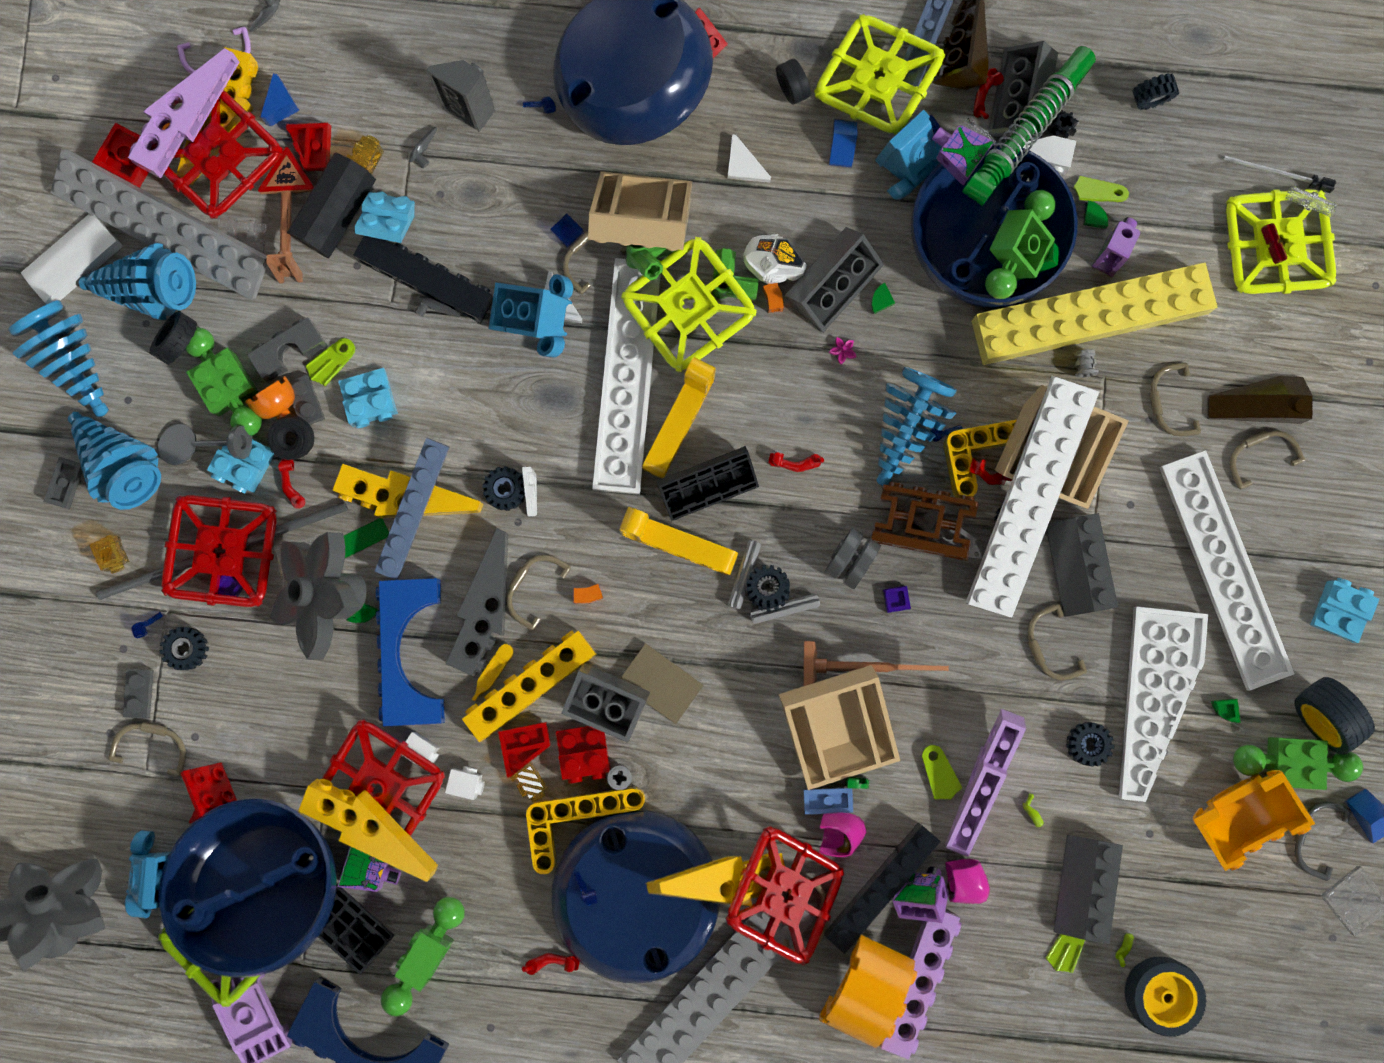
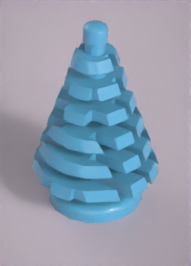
(146, 281)
(57, 349)
(913, 414)
(114, 464)

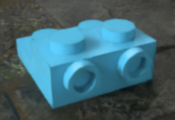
(385, 216)
(367, 398)
(242, 472)
(1344, 610)

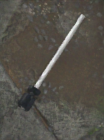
(1325, 184)

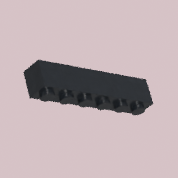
(425, 277)
(881, 888)

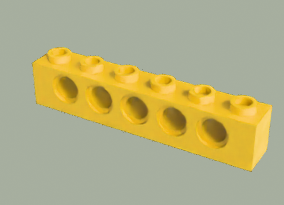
(483, 728)

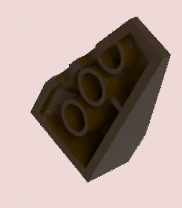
(965, 49)
(1271, 400)

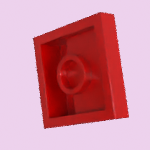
(115, 152)
(582, 754)

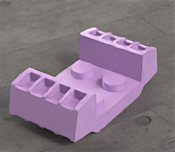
(252, 1023)

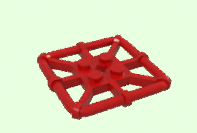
(230, 156)
(208, 539)
(378, 772)
(771, 899)

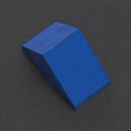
(278, 103)
(843, 143)
(1368, 813)

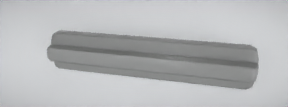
(746, 567)
(790, 607)

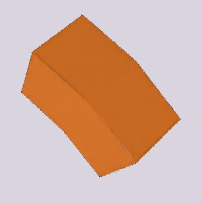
(774, 297)
(587, 595)

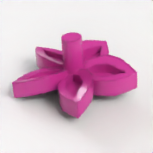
(843, 350)

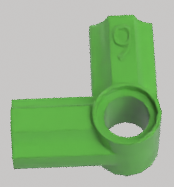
(646, 259)
(749, 285)

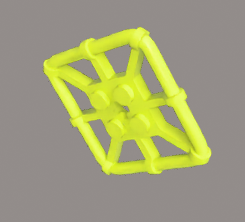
(884, 87)
(1292, 232)
(703, 308)

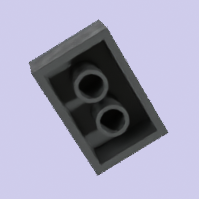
(605, 702)

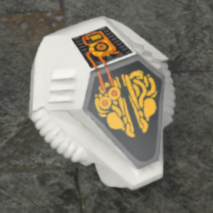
(773, 259)

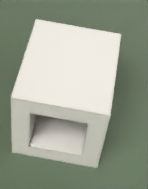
(423, 747)

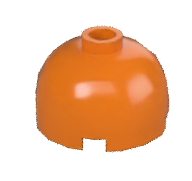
(273, 400)

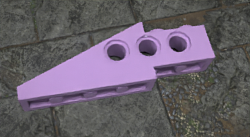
(198, 96)
(985, 781)

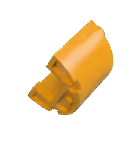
(1251, 815)
(870, 993)

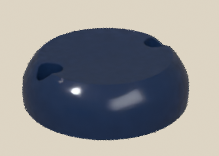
(632, 68)
(957, 232)
(248, 888)
(627, 920)

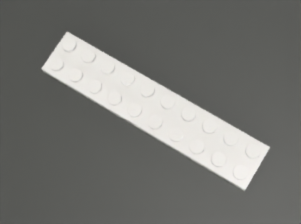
(625, 388)
(1032, 496)
(1226, 571)

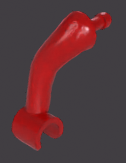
(994, 78)
(811, 462)
(978, 468)
(294, 497)
(534, 965)

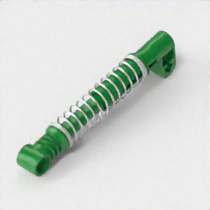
(1058, 90)

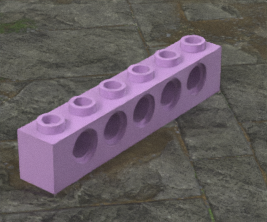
(907, 1043)

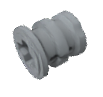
(1085, 363)
(613, 781)

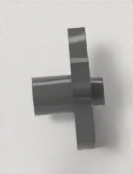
(317, 591)
(49, 912)

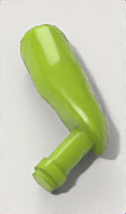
(1034, 814)
(1124, 949)

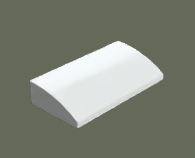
(70, 258)

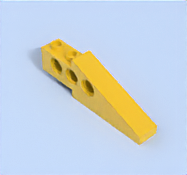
(241, 90)
(440, 503)
(386, 842)
(705, 881)

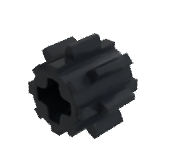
(1066, 119)

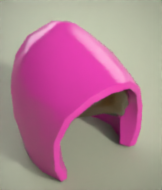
(841, 834)
(967, 882)

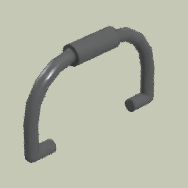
(1300, 839)

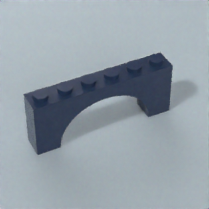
(320, 1030)

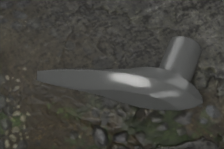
(265, 14)
(416, 154)
(427, 302)

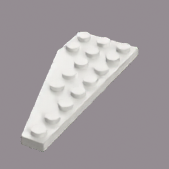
(1162, 672)

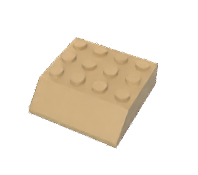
(640, 211)
(1091, 458)
(840, 727)

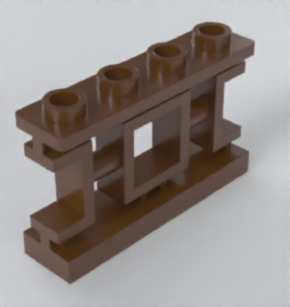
(921, 538)

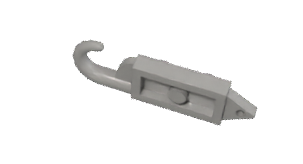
(928, 524)

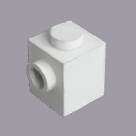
(465, 783)

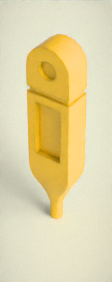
(493, 669)

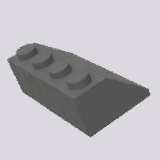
(1024, 73)
(463, 91)
(835, 279)
(1081, 565)
(1088, 889)

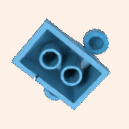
(908, 154)
(533, 312)
(144, 875)

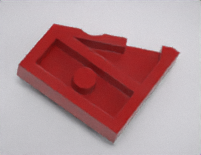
(312, 144)
(523, 745)

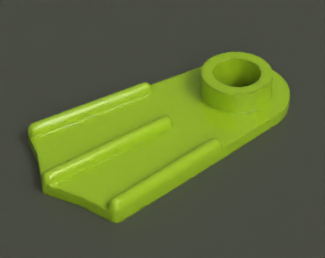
(1098, 190)
(330, 362)
(940, 774)
(1065, 953)

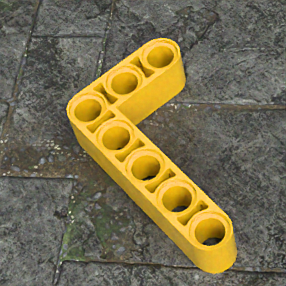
(696, 386)
(969, 445)
(640, 528)
(574, 813)

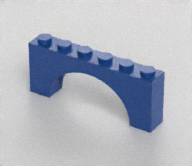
(400, 699)

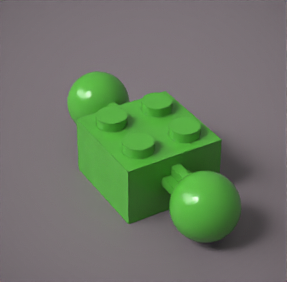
(1021, 244)
(222, 381)
(1300, 760)
(423, 959)

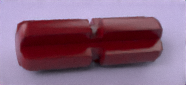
(1272, 239)

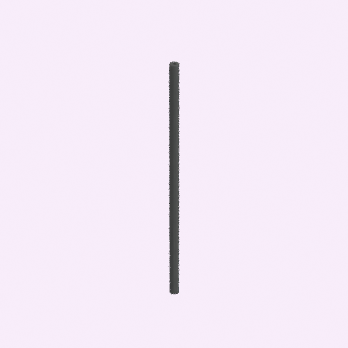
(251, 540)

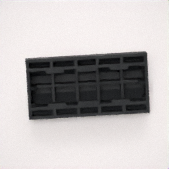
(332, 205)
(708, 483)
(354, 932)

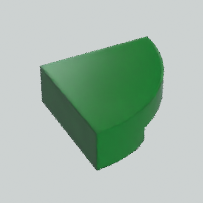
(1095, 215)
(881, 299)
(364, 615)
(1227, 709)
(857, 783)

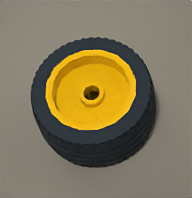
(1334, 715)
(1165, 996)

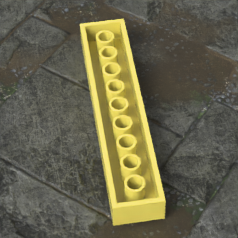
(1094, 313)

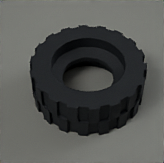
(173, 337)

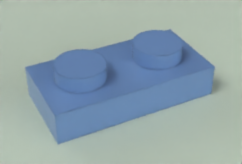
(828, 800)

